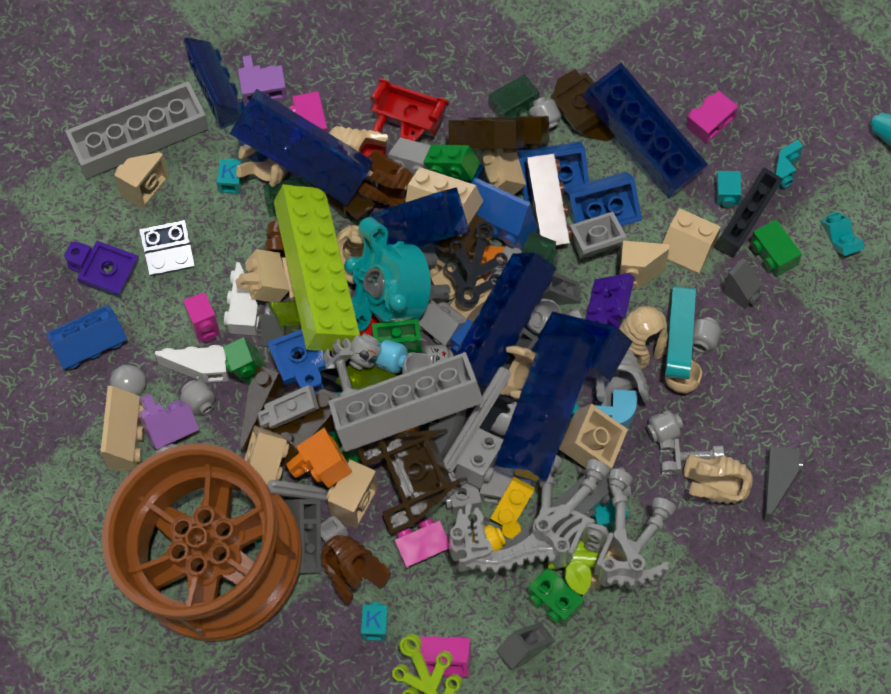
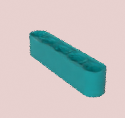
(680, 332)

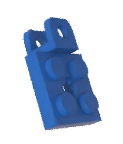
(304, 370)

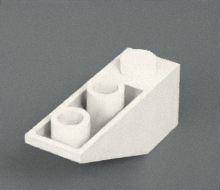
(243, 311)
(199, 363)

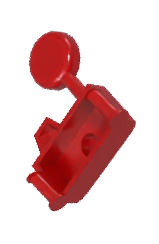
(405, 108)

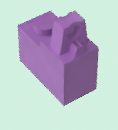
(267, 80)
(167, 424)

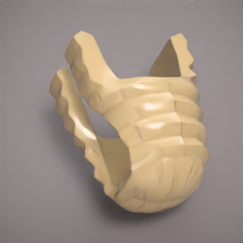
(357, 139)
(267, 170)
(350, 245)
(639, 326)
(519, 370)
(718, 478)

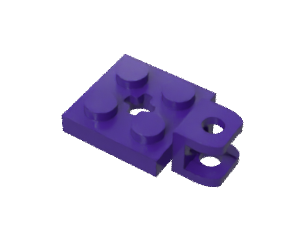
(90, 261)
(607, 309)

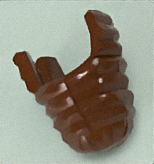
(391, 180)
(350, 561)

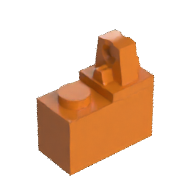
(322, 457)

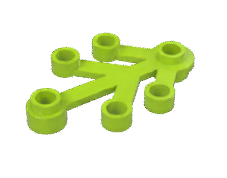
(426, 683)

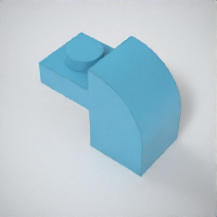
(622, 407)

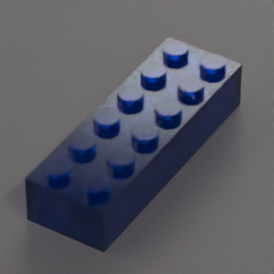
(645, 130)
(301, 147)
(505, 314)
(544, 408)

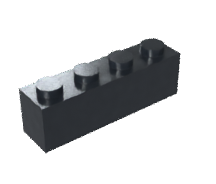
(748, 212)

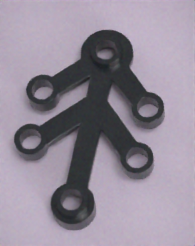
(474, 269)

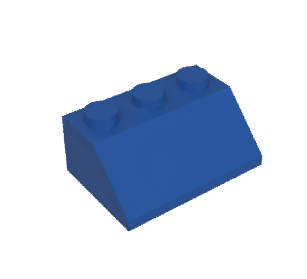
(572, 164)
(603, 196)
(508, 214)
(86, 337)

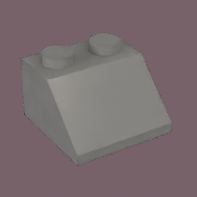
(597, 235)

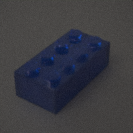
(425, 219)
(607, 340)

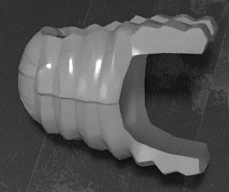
(626, 377)

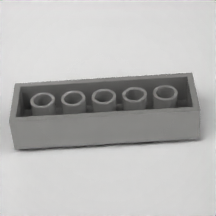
(137, 129)
(405, 402)

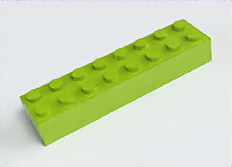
(315, 267)

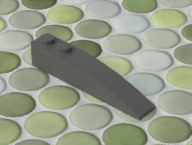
(588, 506)

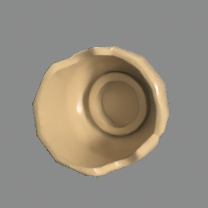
(685, 385)

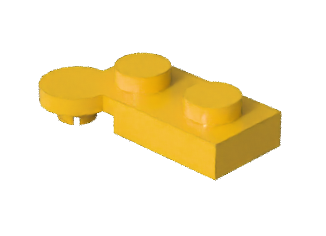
(511, 506)

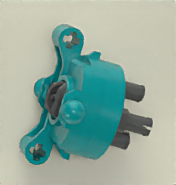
(391, 278)

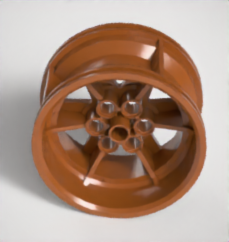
(147, 502)

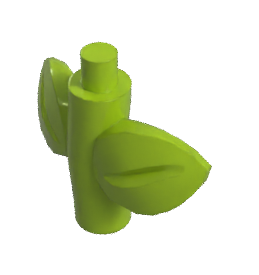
(578, 573)

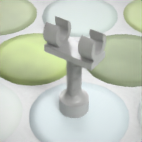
(340, 356)
(672, 468)

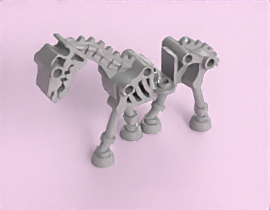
(561, 526)

